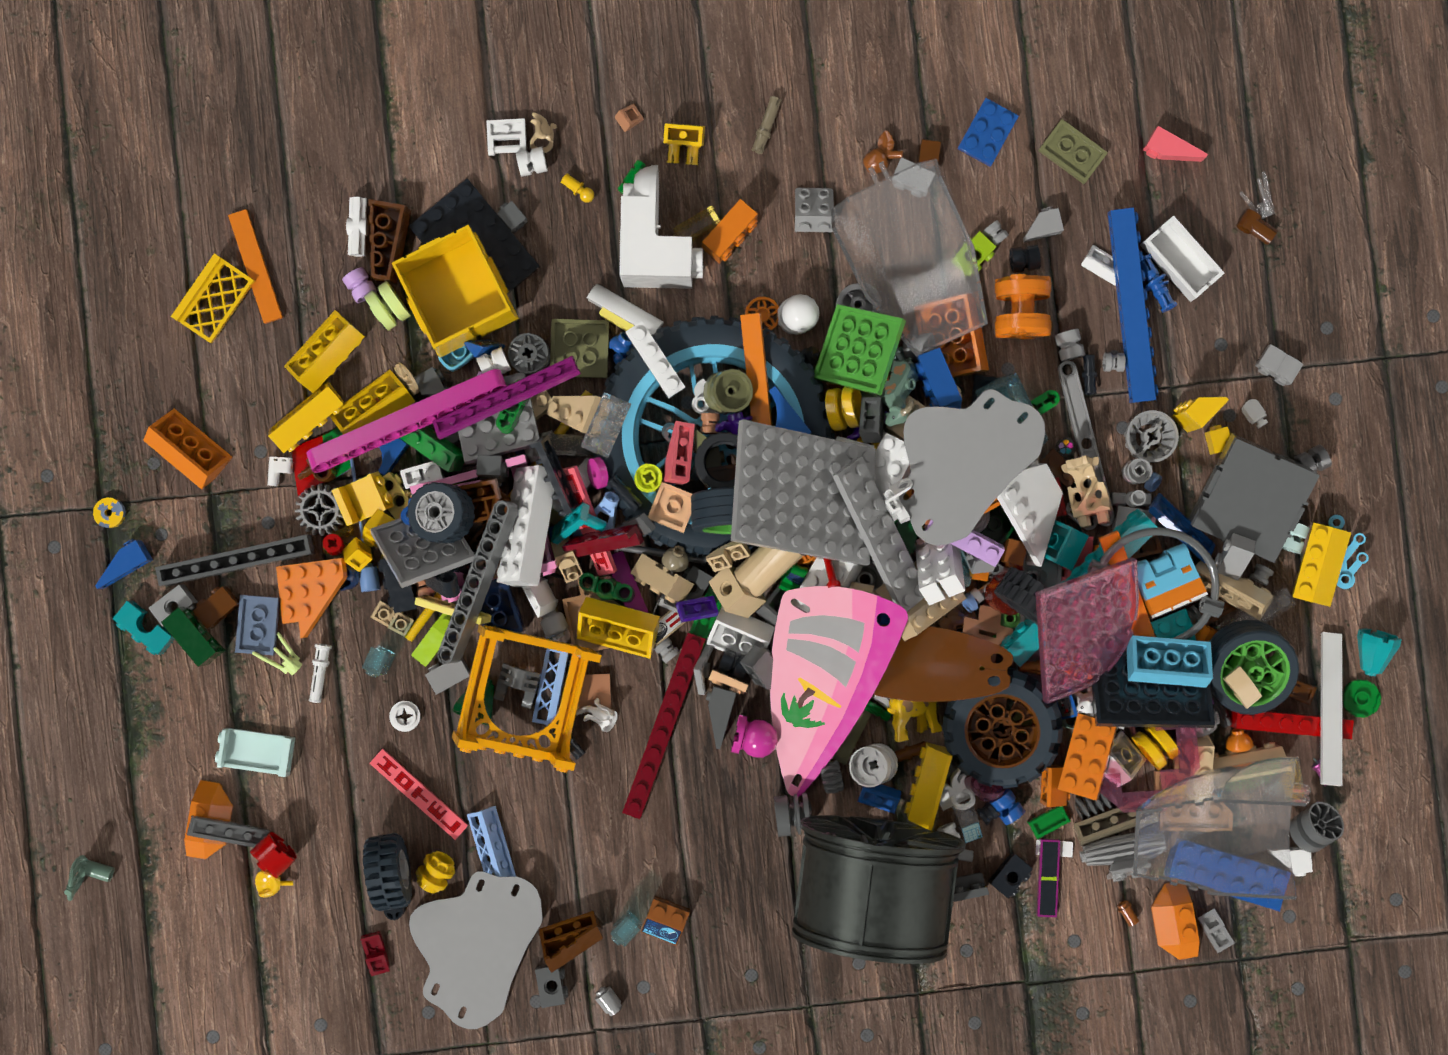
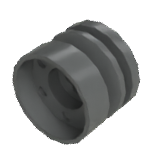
(539, 358)
(791, 813)

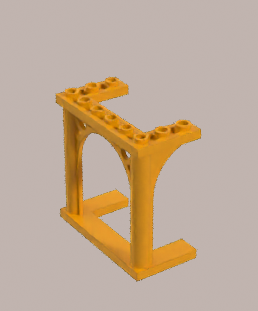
(559, 749)

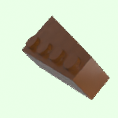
(387, 238)

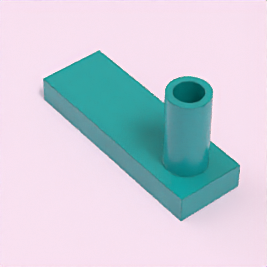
(575, 520)

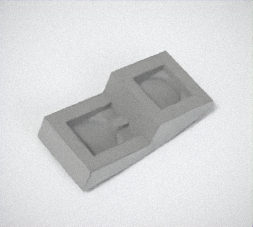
(1215, 930)

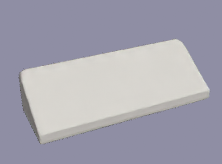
(1100, 264)

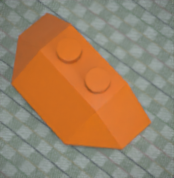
(212, 803)
(1175, 921)

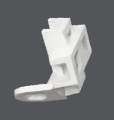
(892, 500)

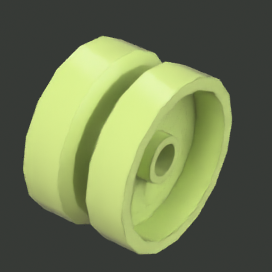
(386, 306)

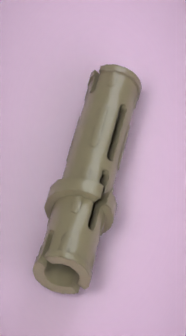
(763, 132)

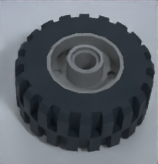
(387, 872)

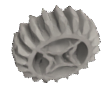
(320, 491)

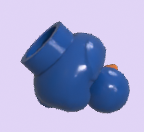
(621, 345)

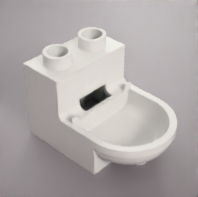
(645, 256)

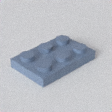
(257, 624)

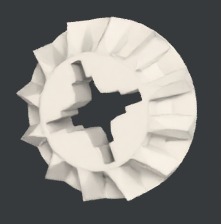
(400, 723)

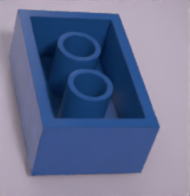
(937, 380)

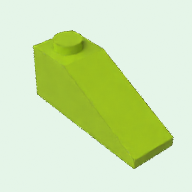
(431, 642)

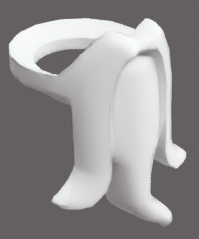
(601, 715)
(958, 790)

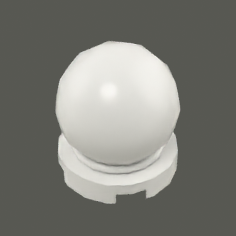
(798, 314)

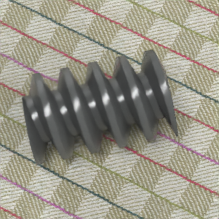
(1088, 805)

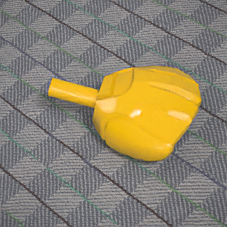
(269, 885)

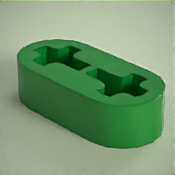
(1045, 407)

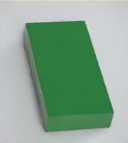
(1048, 821)

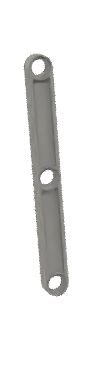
(1081, 423)

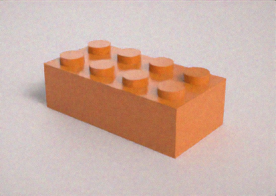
(1087, 758)

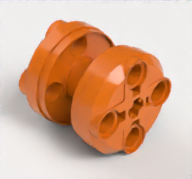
(1022, 292)

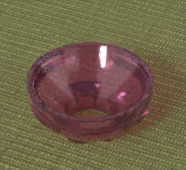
(993, 792)

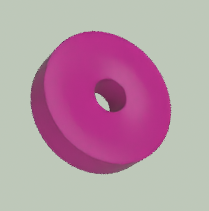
(597, 472)

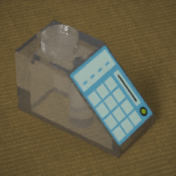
(968, 823)

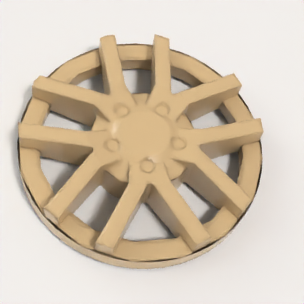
(406, 378)

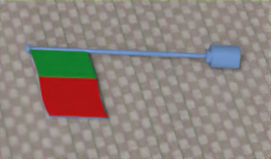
(368, 575)

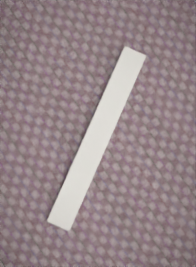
(1331, 709)

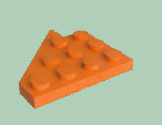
(308, 590)

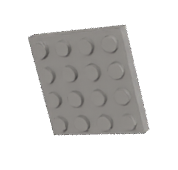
(487, 439)
(415, 558)

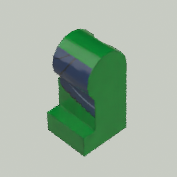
(793, 577)

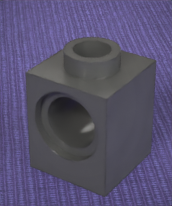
(512, 216)

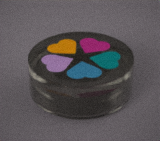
(1065, 447)

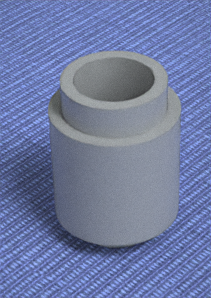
(608, 1000)

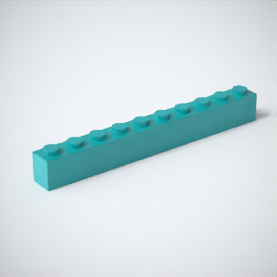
(1025, 639)

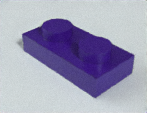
(697, 609)

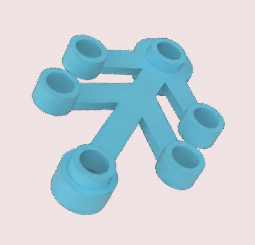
(1350, 550)

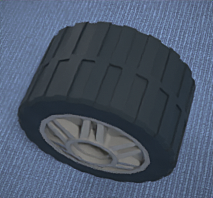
(441, 512)

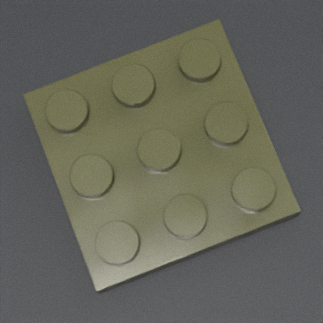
(585, 342)

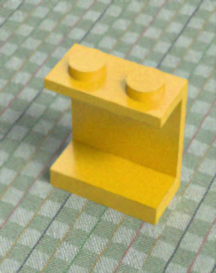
(362, 498)

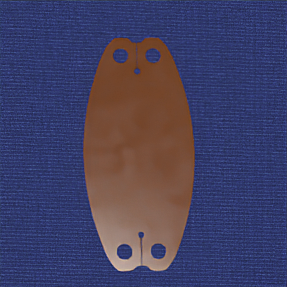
(943, 667)

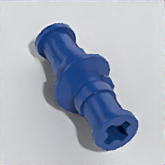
(1156, 284)

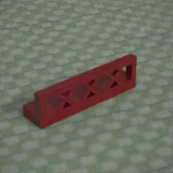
(604, 541)

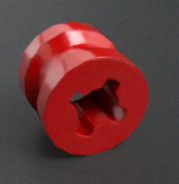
(336, 547)

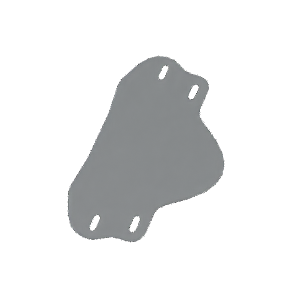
(965, 462)
(476, 945)

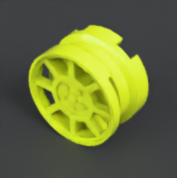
(648, 478)

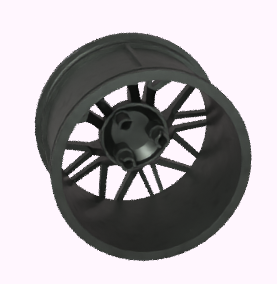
(876, 889)

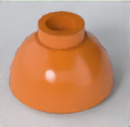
(1239, 741)

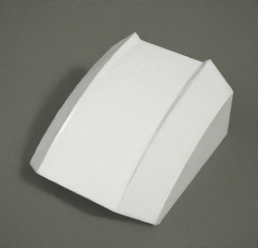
(541, 598)

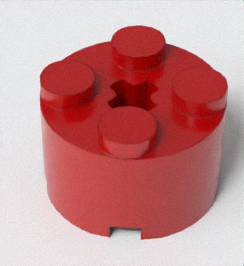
(273, 854)

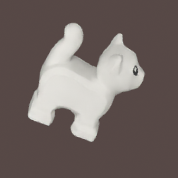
(1084, 702)

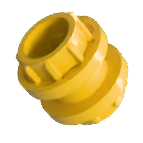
(435, 872)

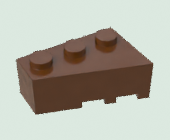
(569, 939)

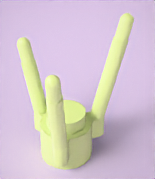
(291, 664)

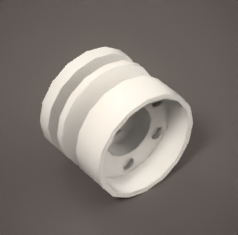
(864, 769)

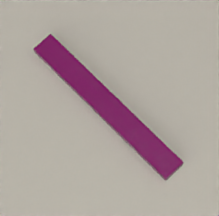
(506, 397)

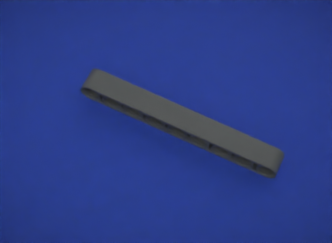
(485, 577)

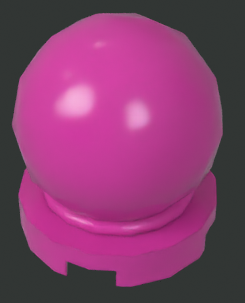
(755, 738)

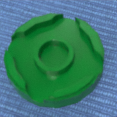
(1361, 698)

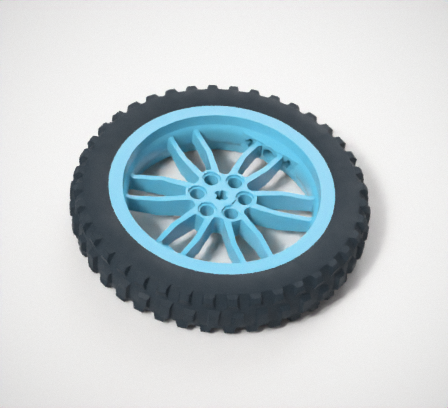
(684, 347)

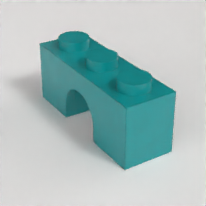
(131, 618)

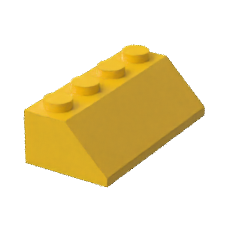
(324, 351)
(363, 407)
(306, 417)
(1321, 564)
(617, 627)
(928, 785)

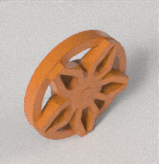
(765, 313)

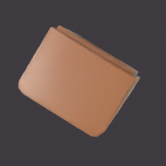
(628, 117)

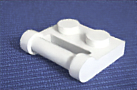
(506, 130)

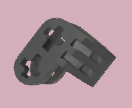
(518, 679)

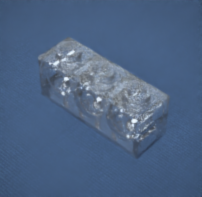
(606, 425)

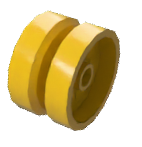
(843, 408)
(1156, 746)

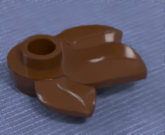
(955, 620)

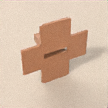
(987, 626)

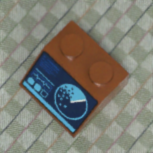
(665, 920)

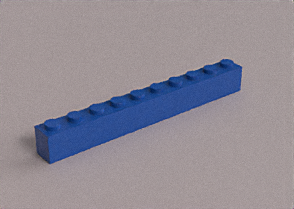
(1131, 305)

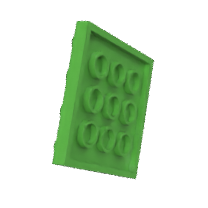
(859, 349)

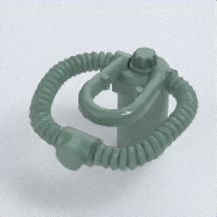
(86, 868)

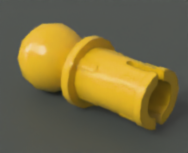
(586, 194)

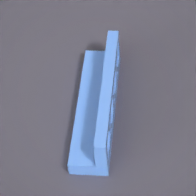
(557, 689)
(494, 845)

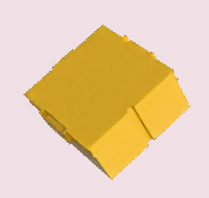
(454, 290)

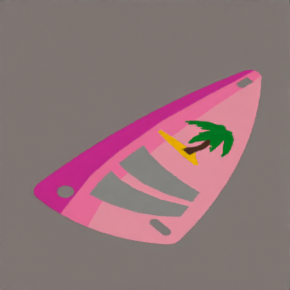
(826, 672)

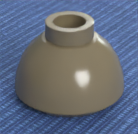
(675, 559)

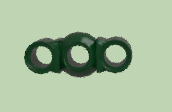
(599, 582)

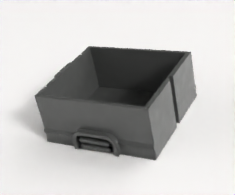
(1254, 496)

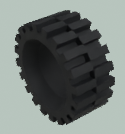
(1019, 592)

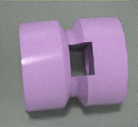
(358, 282)

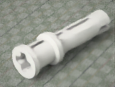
(320, 664)

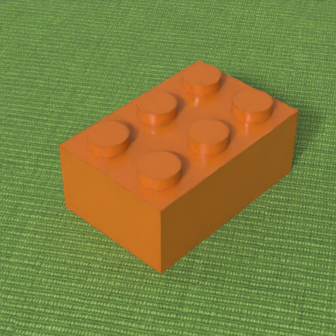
(730, 231)

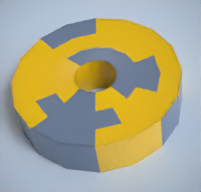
(100, 512)

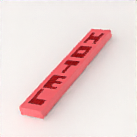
(602, 561)
(419, 794)

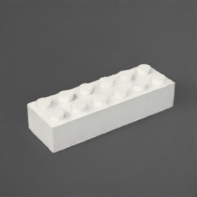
(525, 547)

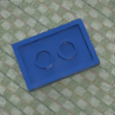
(988, 132)

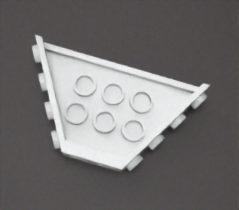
(1032, 507)

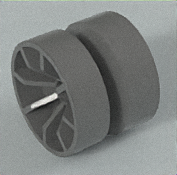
(1316, 827)

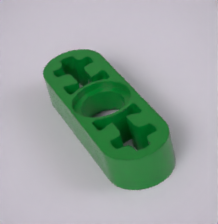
(502, 417)

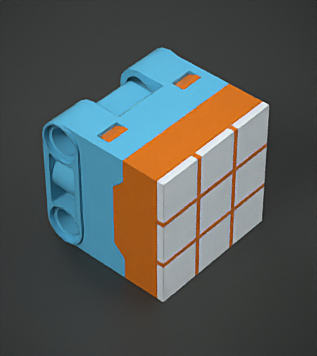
(1169, 582)

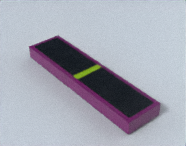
(1048, 878)

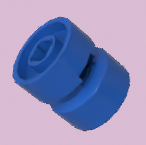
(1008, 808)

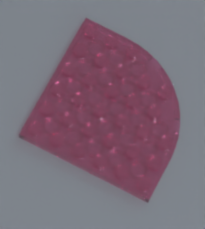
(1085, 627)

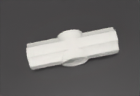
(357, 226)

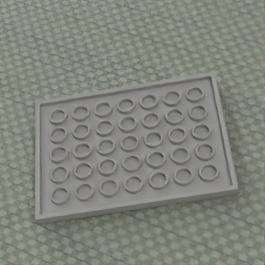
(789, 494)

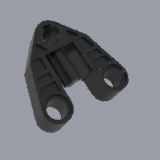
(447, 582)

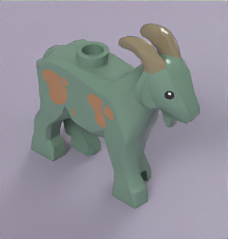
(896, 390)

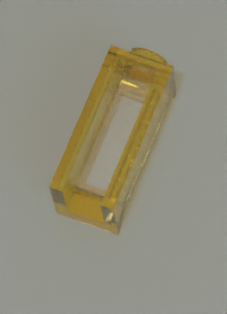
(698, 224)

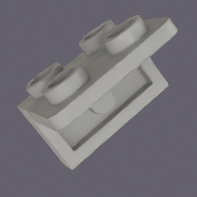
(813, 209)

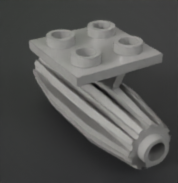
(1112, 851)

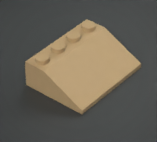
(923, 614)

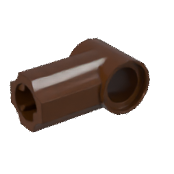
(1253, 224)

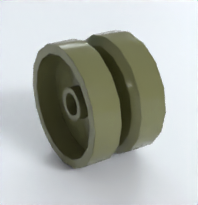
(728, 391)

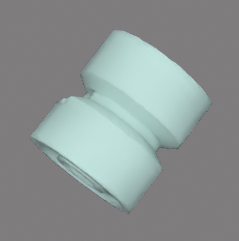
(1295, 543)

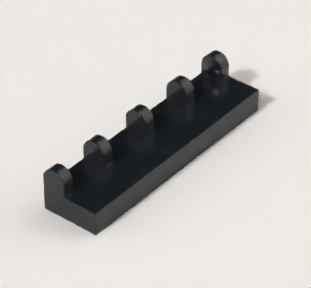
(555, 475)

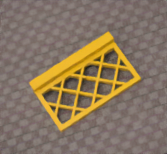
(198, 290)

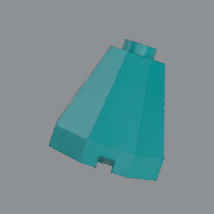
(1376, 650)

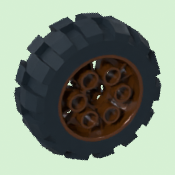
(1010, 768)

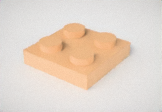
(671, 507)

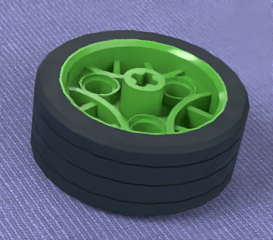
(712, 511)
(1281, 666)

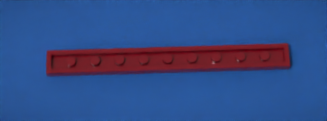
(663, 725)

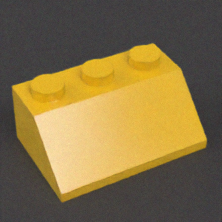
(1197, 412)

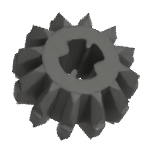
(832, 777)

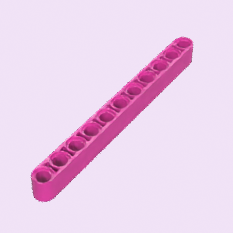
(403, 421)

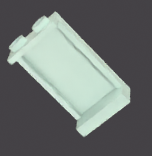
(255, 751)

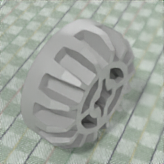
(1160, 423)

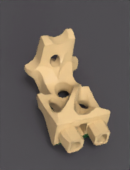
(1090, 505)

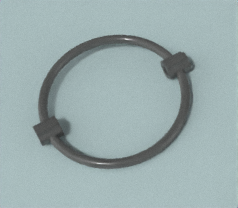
(1208, 606)

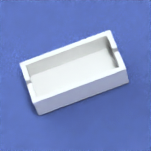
(1182, 259)
(940, 565)

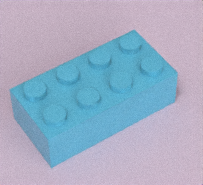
(1169, 661)

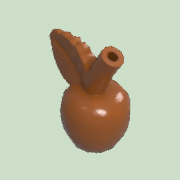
(882, 153)

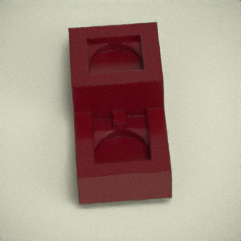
(375, 953)

